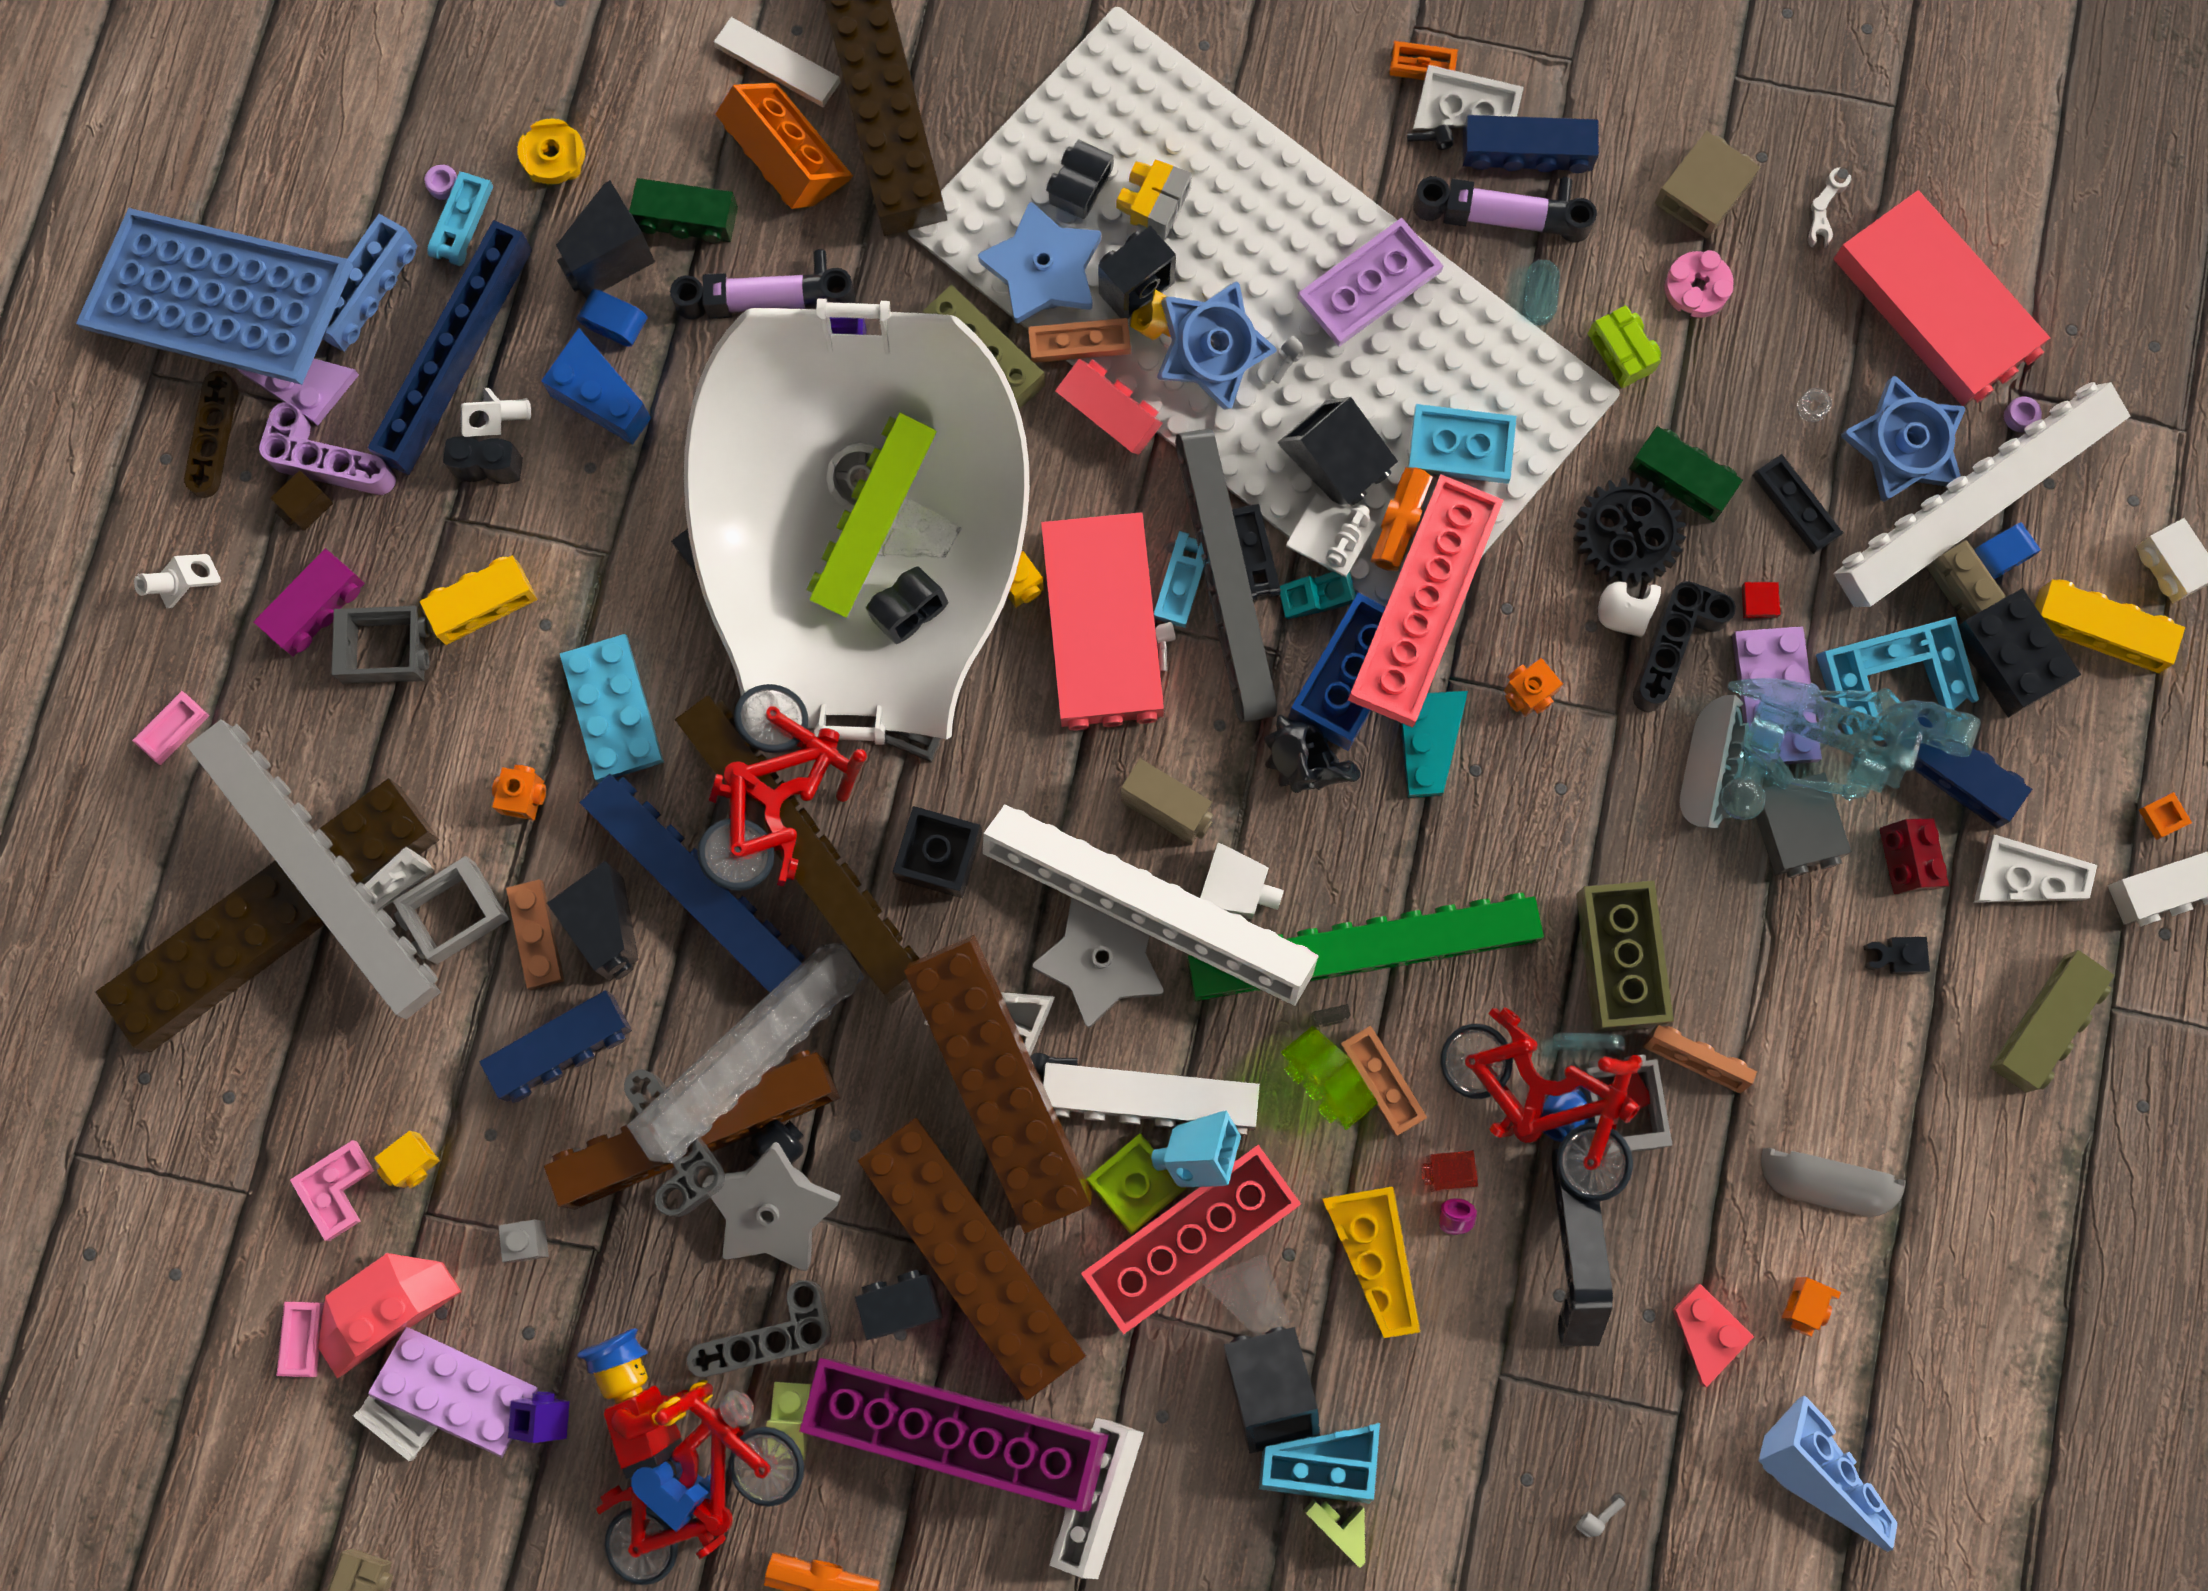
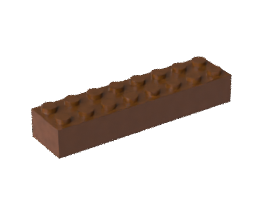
(999, 1084)
(620, 1161)
(972, 1259)

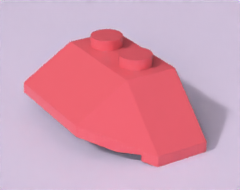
(379, 1306)

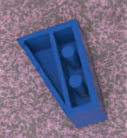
(595, 390)

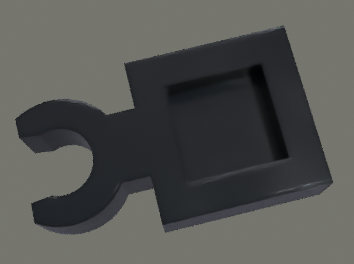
(1903, 954)

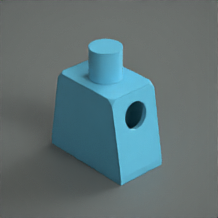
(1200, 1151)

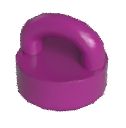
(1457, 1216)

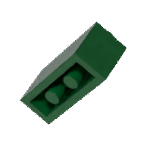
(683, 210)
(1686, 473)

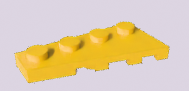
(1376, 1249)

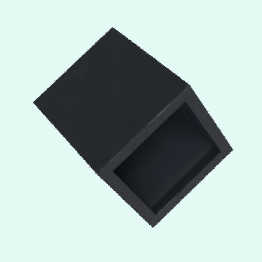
(603, 244)
(1339, 451)
(599, 921)
(1272, 1388)

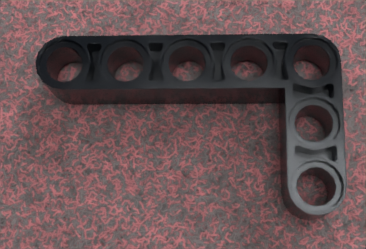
(1586, 1267)

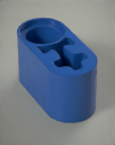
(612, 317)
(2007, 550)

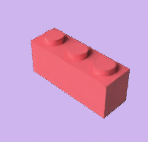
(1110, 405)

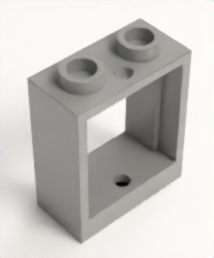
(407, 917)
(1657, 1109)

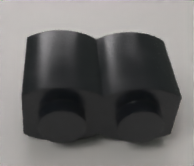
(1080, 178)
(482, 460)
(907, 604)

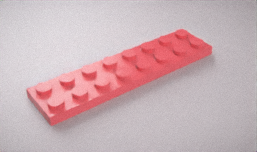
(1425, 601)

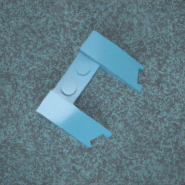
(1934, 643)

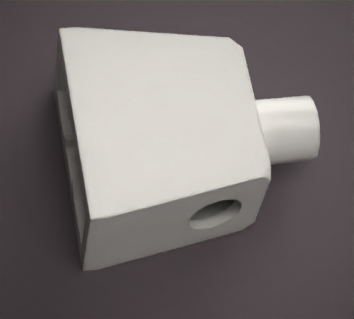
(1238, 883)

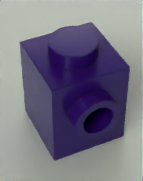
(539, 1418)

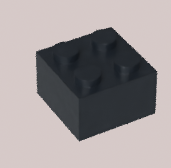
(1135, 270)
(937, 852)
(898, 1306)

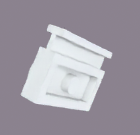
(395, 1427)

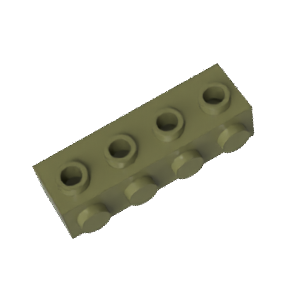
(1021, 372)

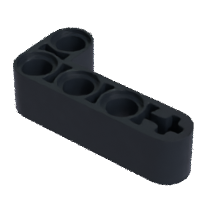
(1673, 648)

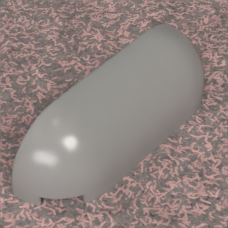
(1713, 761)
(1831, 1183)

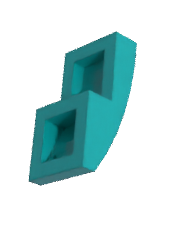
(1316, 594)

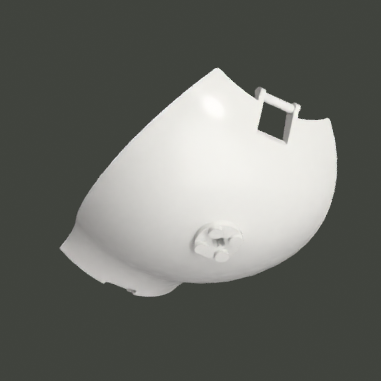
(773, 467)

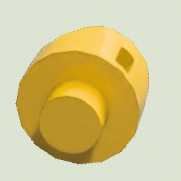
(1151, 318)

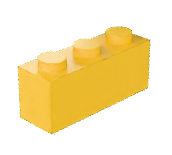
(478, 599)

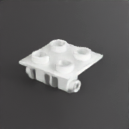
(1332, 534)

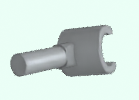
(1294, 350)
(1164, 633)
(1593, 1526)

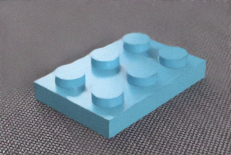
(1462, 443)

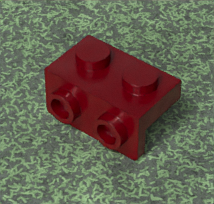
(1914, 855)

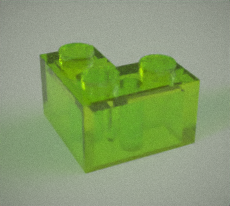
(1328, 1078)

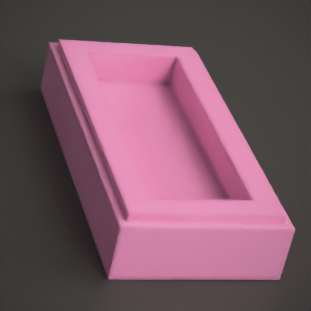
(170, 728)
(300, 1339)

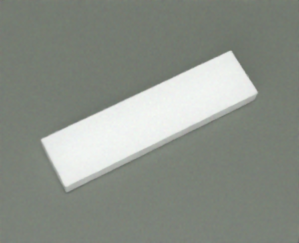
(777, 62)

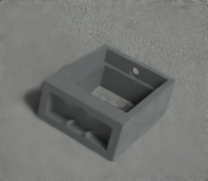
(346, 644)

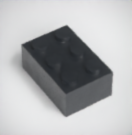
(2016, 653)

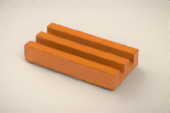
(1417, 67)

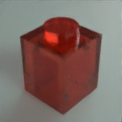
(1450, 1171)

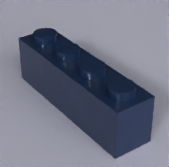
(1530, 143)
(1973, 781)
(555, 1047)

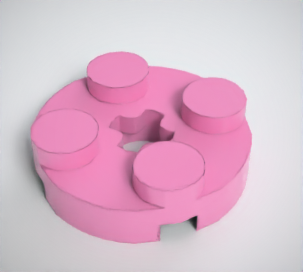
(1691, 299)

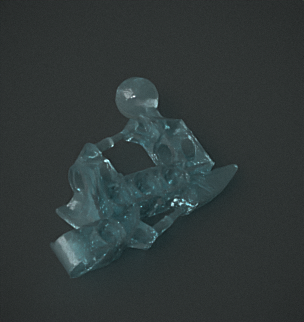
(1872, 766)

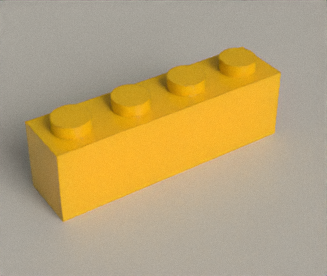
(2109, 626)

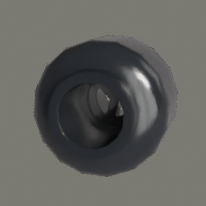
(785, 1135)

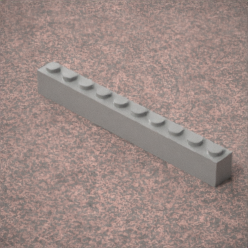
(314, 868)

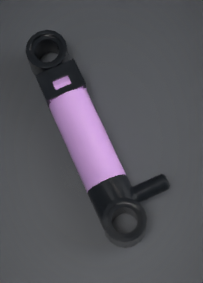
(1471, 204)
(723, 295)

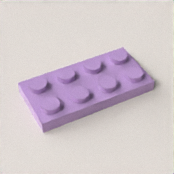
(1370, 282)
(1776, 655)
(450, 1391)

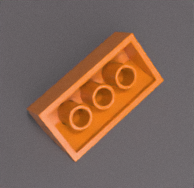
(782, 143)

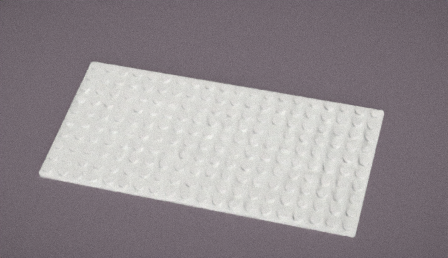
(1274, 224)

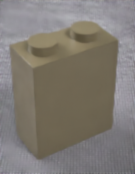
(1707, 184)
(1167, 802)

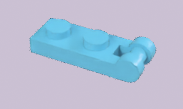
(460, 218)
(1180, 582)

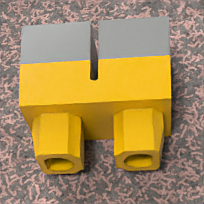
(1159, 198)

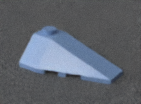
(1812, 1466)

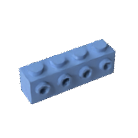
(376, 264)

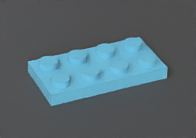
(611, 708)

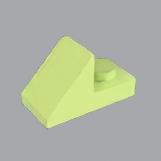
(788, 1410)
(1348, 1536)

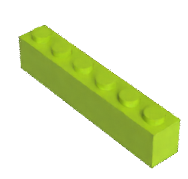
(872, 514)

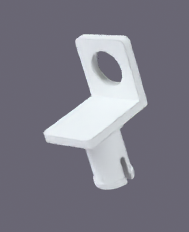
(494, 413)
(177, 578)

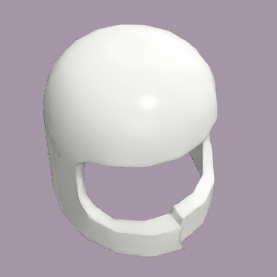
(1625, 613)

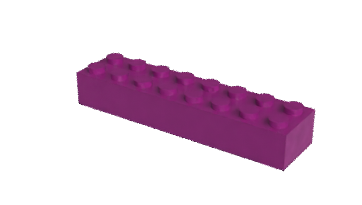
(954, 1434)

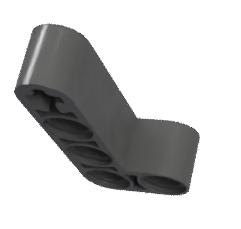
(687, 1166)
(759, 1339)

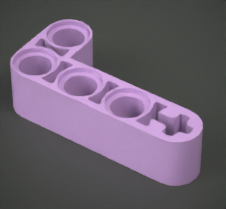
(329, 457)

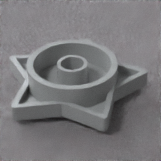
(1097, 984)
(771, 1210)

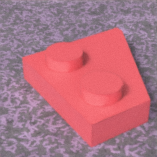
(1709, 1333)

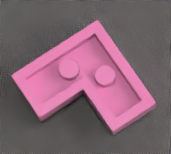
(323, 1189)

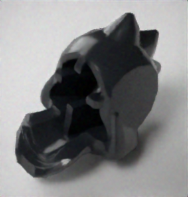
(1305, 758)

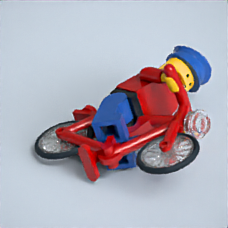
(664, 1469)

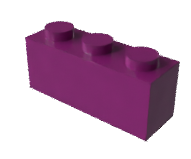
(309, 603)

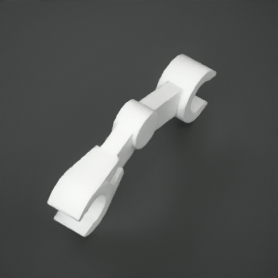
(1820, 223)

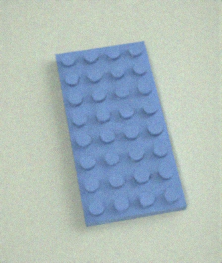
(215, 295)

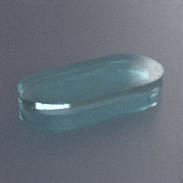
(1541, 292)
(1588, 1042)

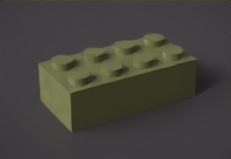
(1624, 956)

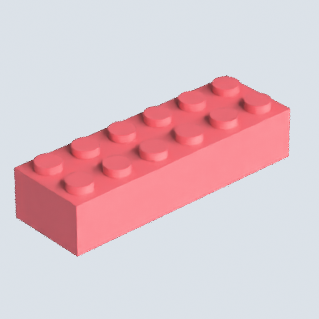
(1190, 1240)

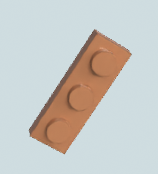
(1079, 340)
(534, 934)
(1700, 1058)
(1384, 1080)

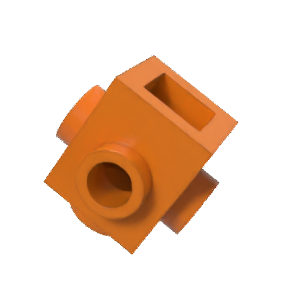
(1532, 688)
(518, 792)

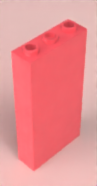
(1942, 299)
(1102, 621)

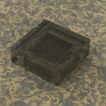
(1330, 1016)

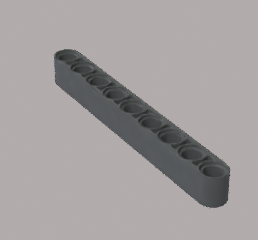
(1226, 575)

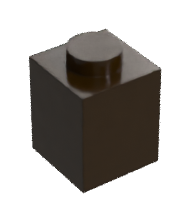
(300, 501)

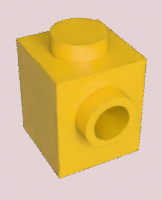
(1026, 583)
(406, 1161)

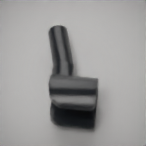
(1441, 135)
(1039, 1061)

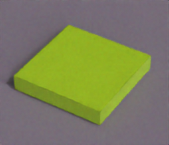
(1133, 1185)

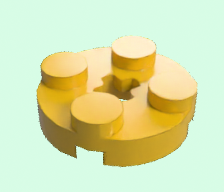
(554, 169)

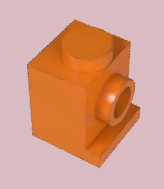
(1809, 1305)

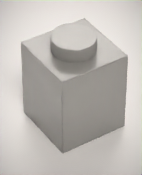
(523, 1241)

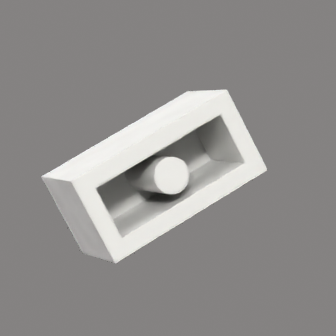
(2176, 560)

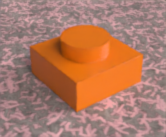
(2165, 816)

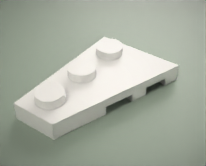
(1453, 95)
(2029, 873)
(397, 877)

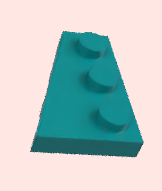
(1431, 743)

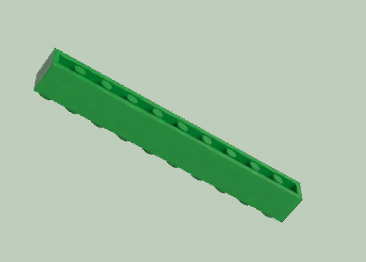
(1396, 942)

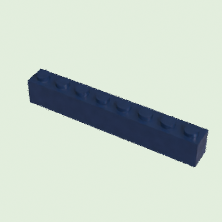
(450, 347)
(680, 874)

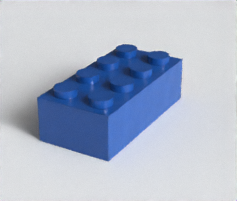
(1326, 692)

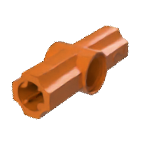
(1401, 519)
(796, 1574)

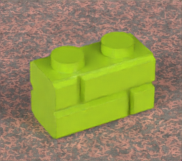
(1625, 346)

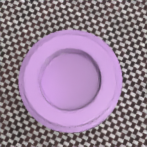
(440, 181)
(2022, 413)

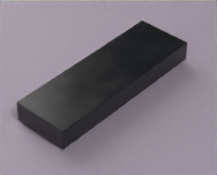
(1797, 504)

